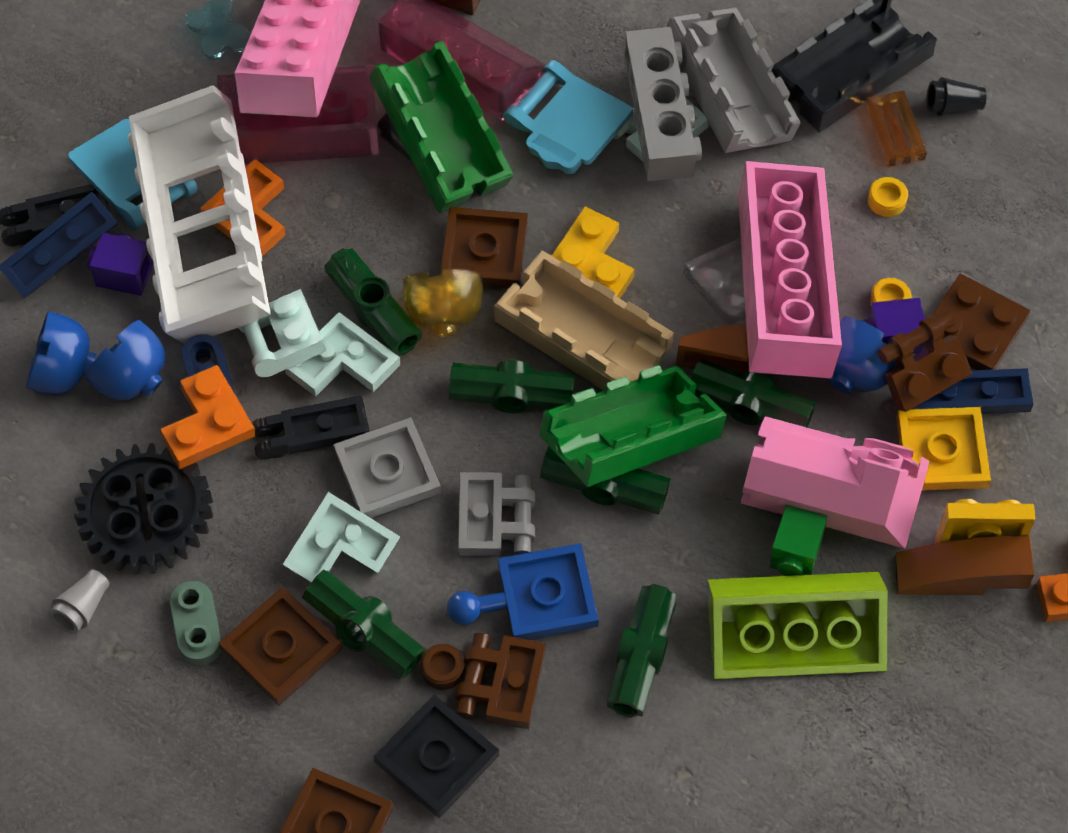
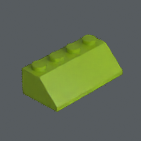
(798, 625)

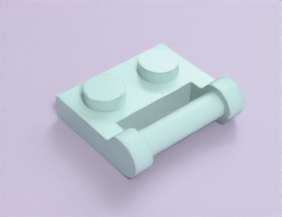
(294, 331)

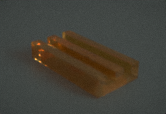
(903, 153)

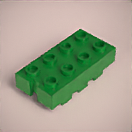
(442, 127)
(631, 424)

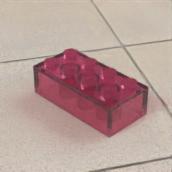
(341, 130)

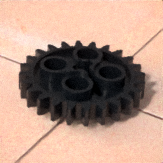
(105, 515)

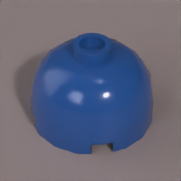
(60, 355)
(858, 360)
(129, 365)

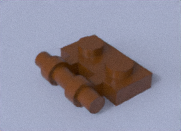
(929, 371)
(514, 682)

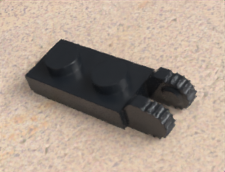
(41, 212)
(311, 427)

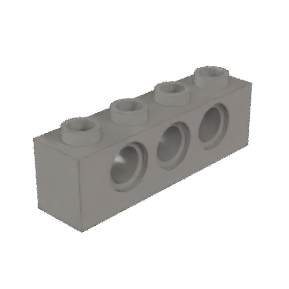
(662, 154)

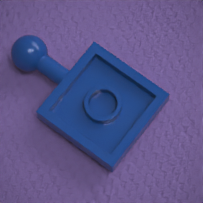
(542, 592)

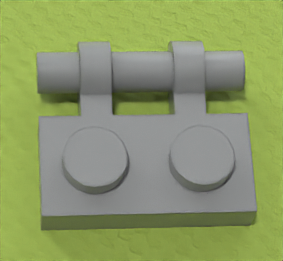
(481, 514)

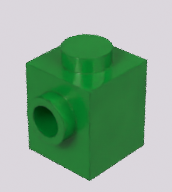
(798, 541)

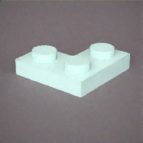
(348, 350)
(337, 529)

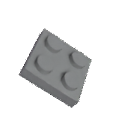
(387, 468)

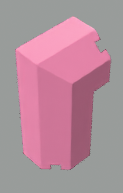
(858, 488)

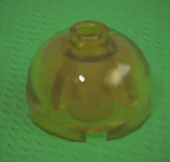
(443, 300)

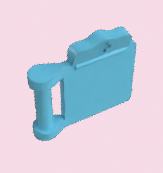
(573, 124)
(109, 167)

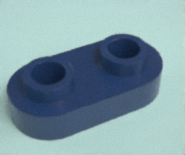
(204, 346)

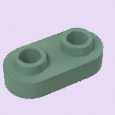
(195, 620)

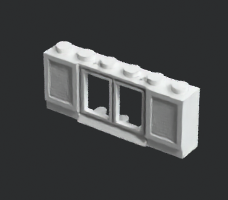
(174, 146)

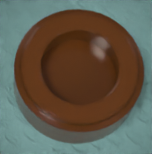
(442, 666)

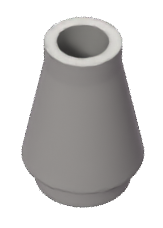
(78, 603)

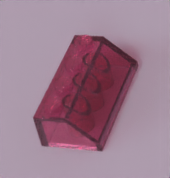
(492, 67)

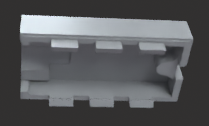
(734, 80)

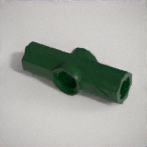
(384, 317)
(510, 386)
(750, 395)
(634, 488)
(363, 623)
(642, 650)

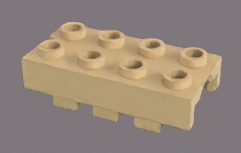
(582, 323)

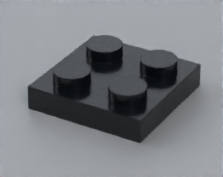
(436, 756)

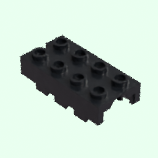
(851, 62)

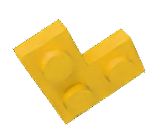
(585, 250)

